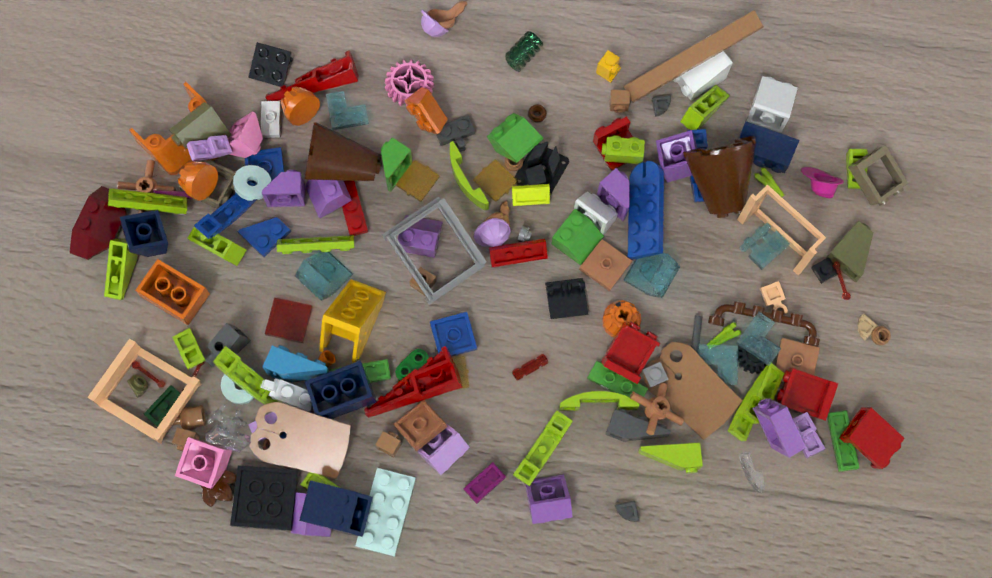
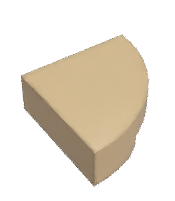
(865, 326)

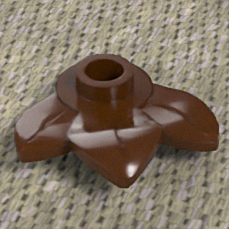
(221, 490)

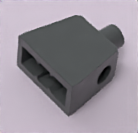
(230, 337)

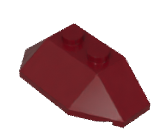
(95, 225)

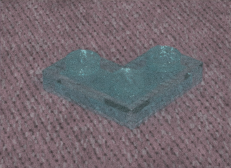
(344, 117)
(754, 339)
(725, 357)

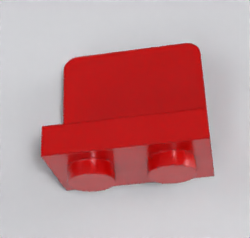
(618, 127)

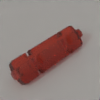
(530, 367)

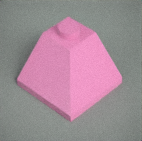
(245, 136)
(202, 462)

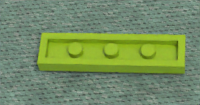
(147, 201)
(324, 244)

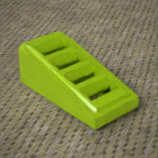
(851, 157)

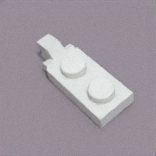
(288, 394)

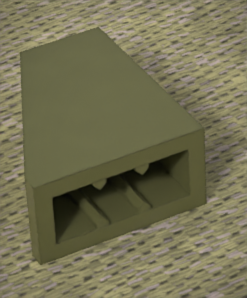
(198, 126)
(853, 251)

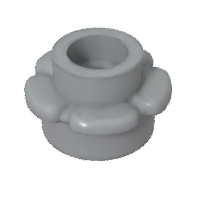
(524, 234)

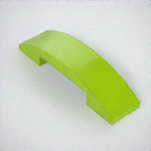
(475, 196)
(242, 375)
(573, 402)
(543, 448)

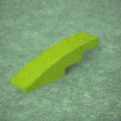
(763, 388)

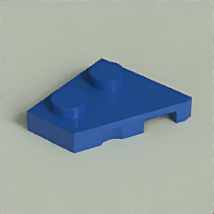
(264, 235)

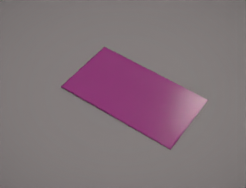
(174, 193)

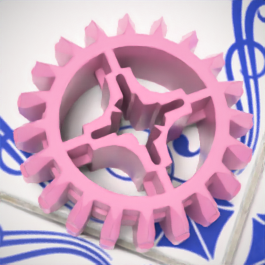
(395, 79)

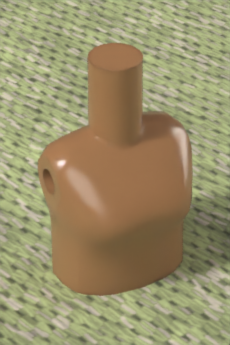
(191, 418)

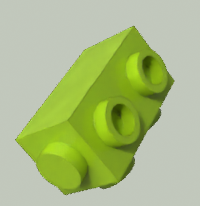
(623, 150)

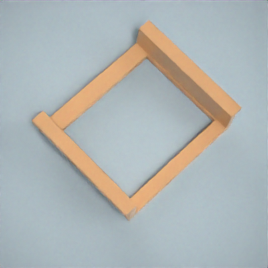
(752, 207)
(115, 374)

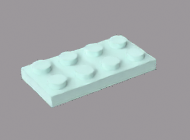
(387, 512)

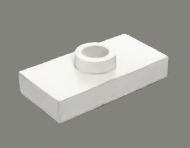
(270, 119)

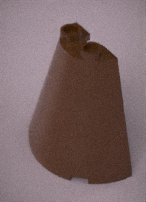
(339, 157)
(723, 175)

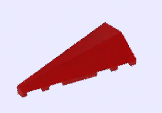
(331, 75)
(430, 380)

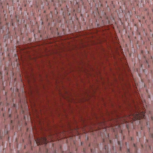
(288, 320)

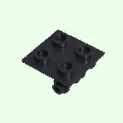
(270, 64)
(566, 298)

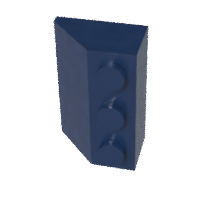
(771, 148)
(341, 391)

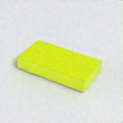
(530, 195)

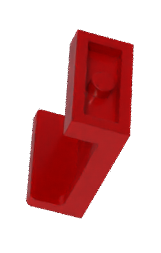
(630, 351)
(807, 393)
(873, 437)

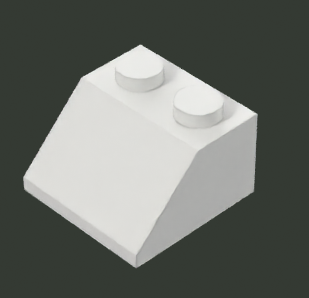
(600, 214)

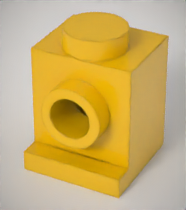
(608, 66)

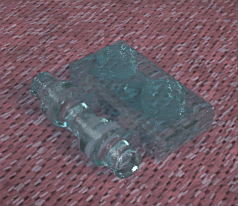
(768, 250)

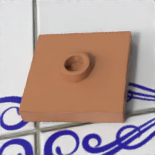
(605, 265)
(797, 356)
(420, 425)

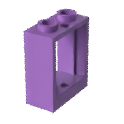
(779, 427)

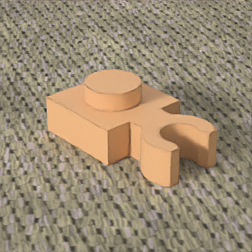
(774, 295)

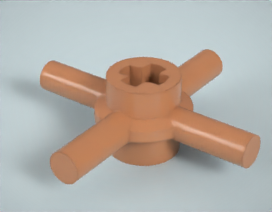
(144, 182)
(657, 408)

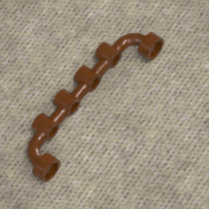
(776, 316)

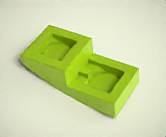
(189, 348)

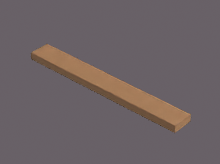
(694, 56)

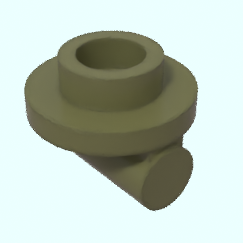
(138, 385)

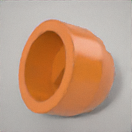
(330, 358)

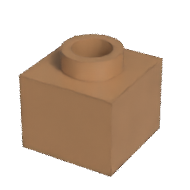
(619, 100)
(430, 280)
(181, 437)
(388, 443)

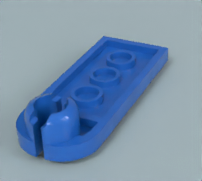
(646, 210)

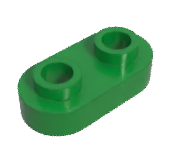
(410, 363)

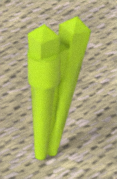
(767, 179)
(726, 334)

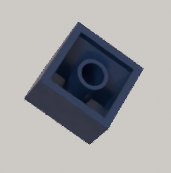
(145, 233)

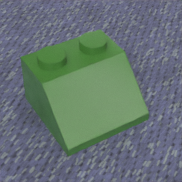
(514, 137)
(396, 161)
(577, 237)

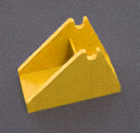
(352, 316)

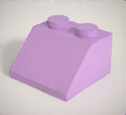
(444, 450)

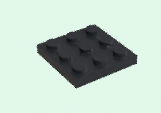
(264, 498)

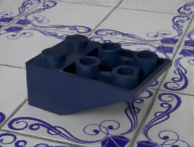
(336, 508)

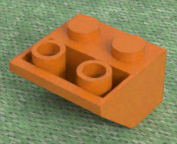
(426, 111)

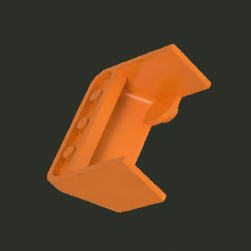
(166, 152)

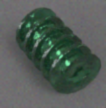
(522, 49)

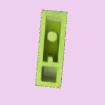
(704, 108)
(218, 245)
(119, 269)
(677, 456)

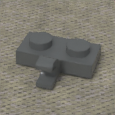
(456, 131)

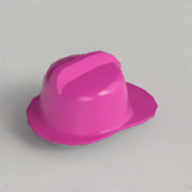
(822, 182)

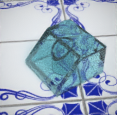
(323, 274)
(652, 274)

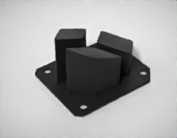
(532, 169)

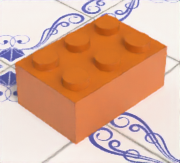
(172, 292)

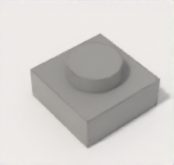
(655, 374)

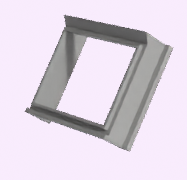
(460, 232)

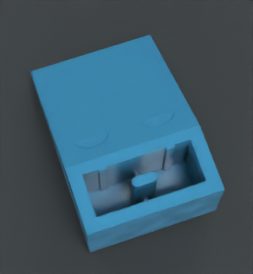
(292, 367)

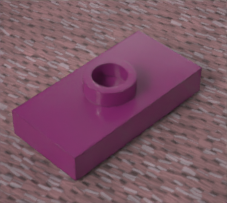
(484, 483)

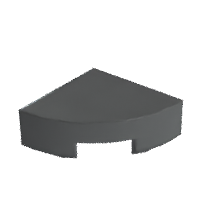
(661, 104)
(628, 511)

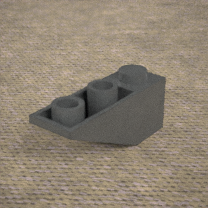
(631, 428)

